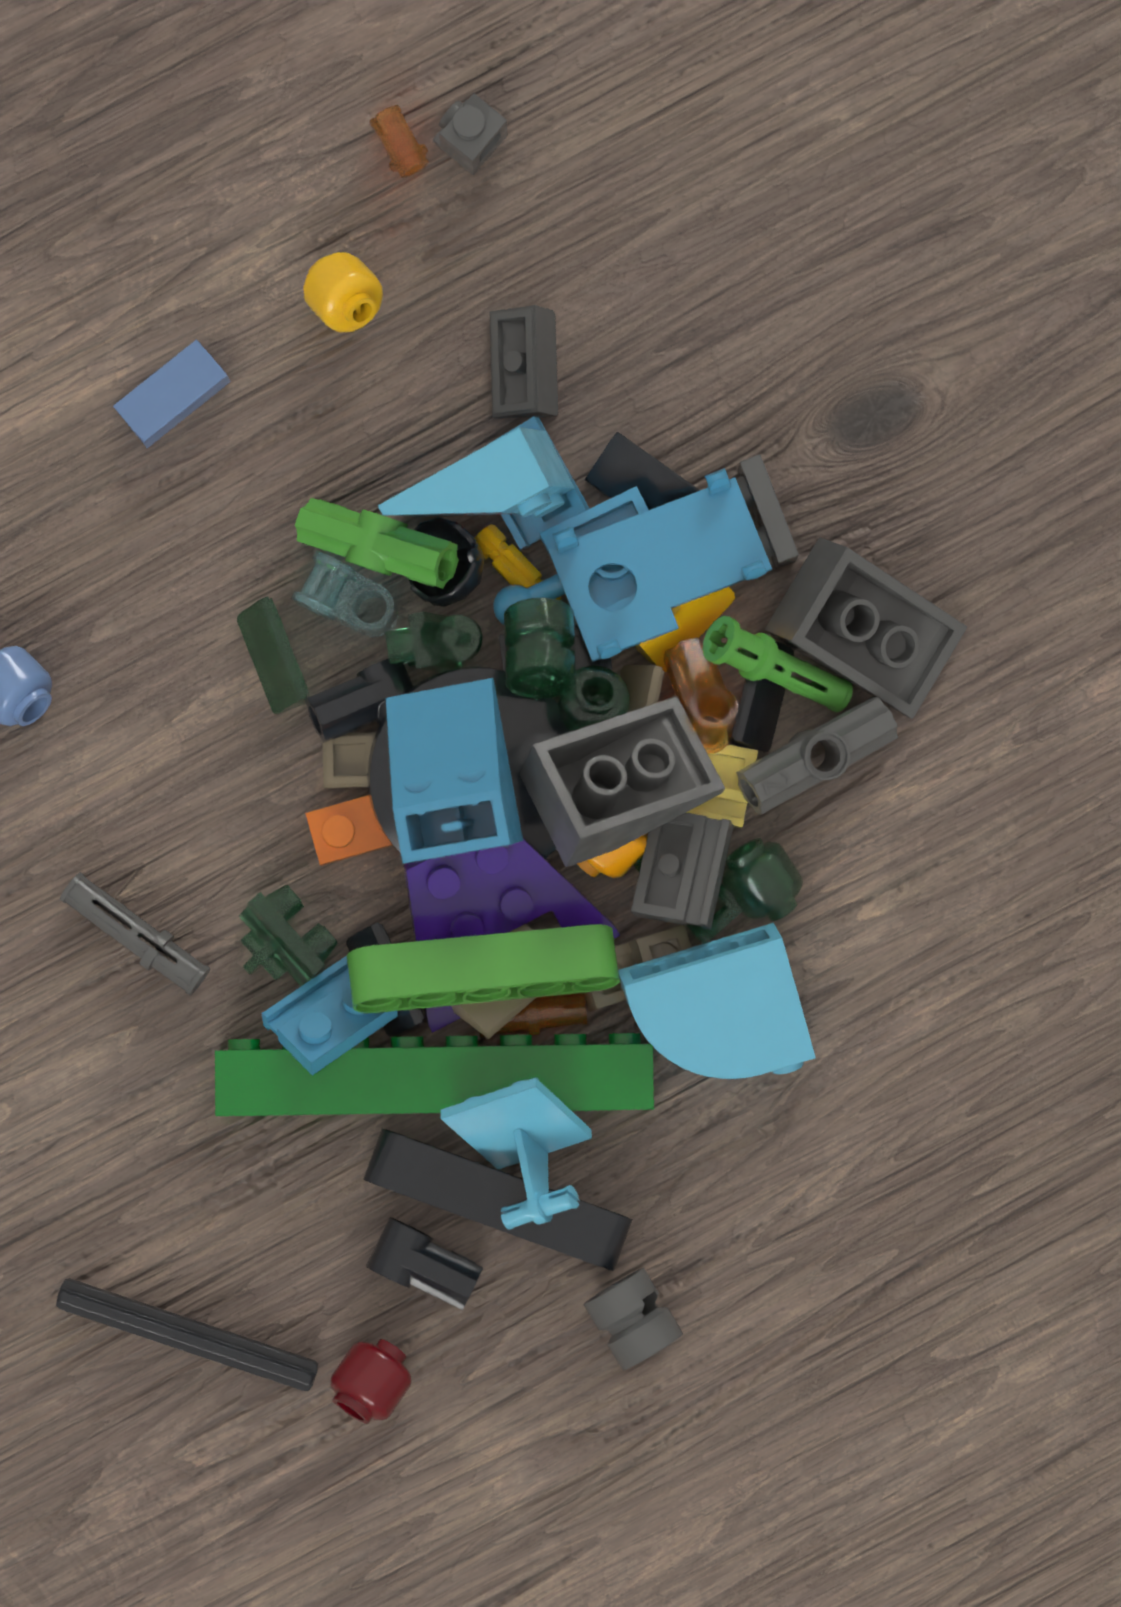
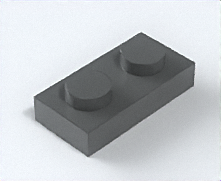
(772, 528)

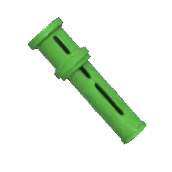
(825, 688)

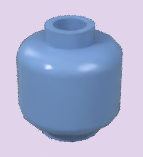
(23, 687)

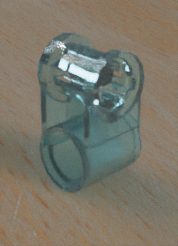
(337, 593)

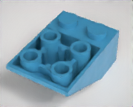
(450, 772)

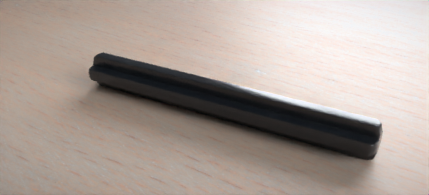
(187, 1334)

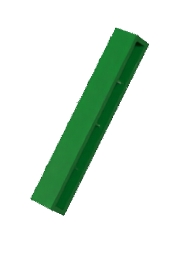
(433, 1078)

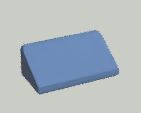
(172, 393)

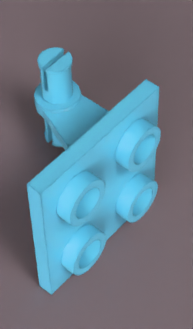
(522, 1128)

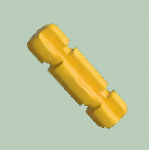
(507, 559)

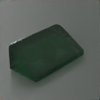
(273, 656)

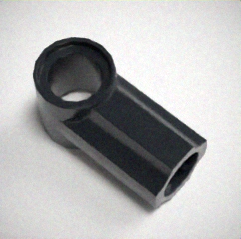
(357, 700)
(413, 1259)

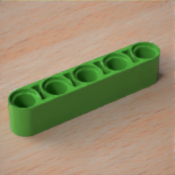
(482, 968)

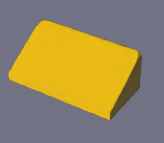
(692, 619)

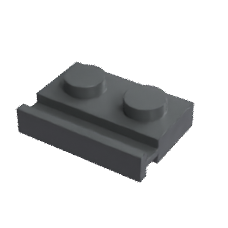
(683, 870)

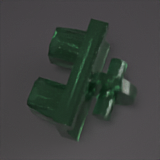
(435, 641)
(277, 944)

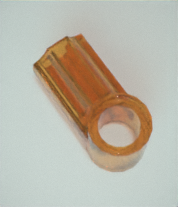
(702, 693)

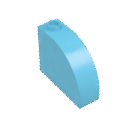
(722, 1006)

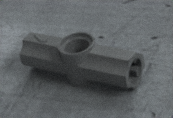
(790, 768)

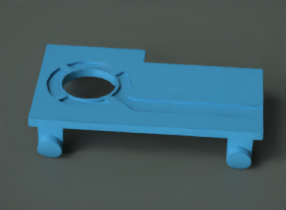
(673, 555)

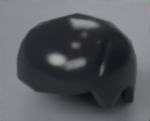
(468, 570)

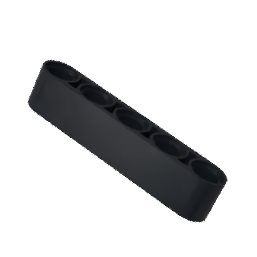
(482, 1191)

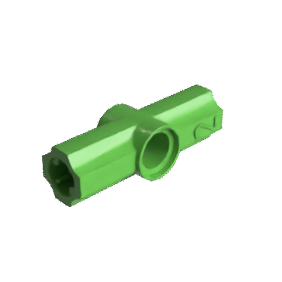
(377, 542)

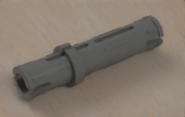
(83, 897)

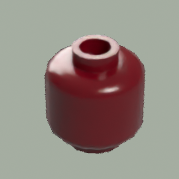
(371, 1381)

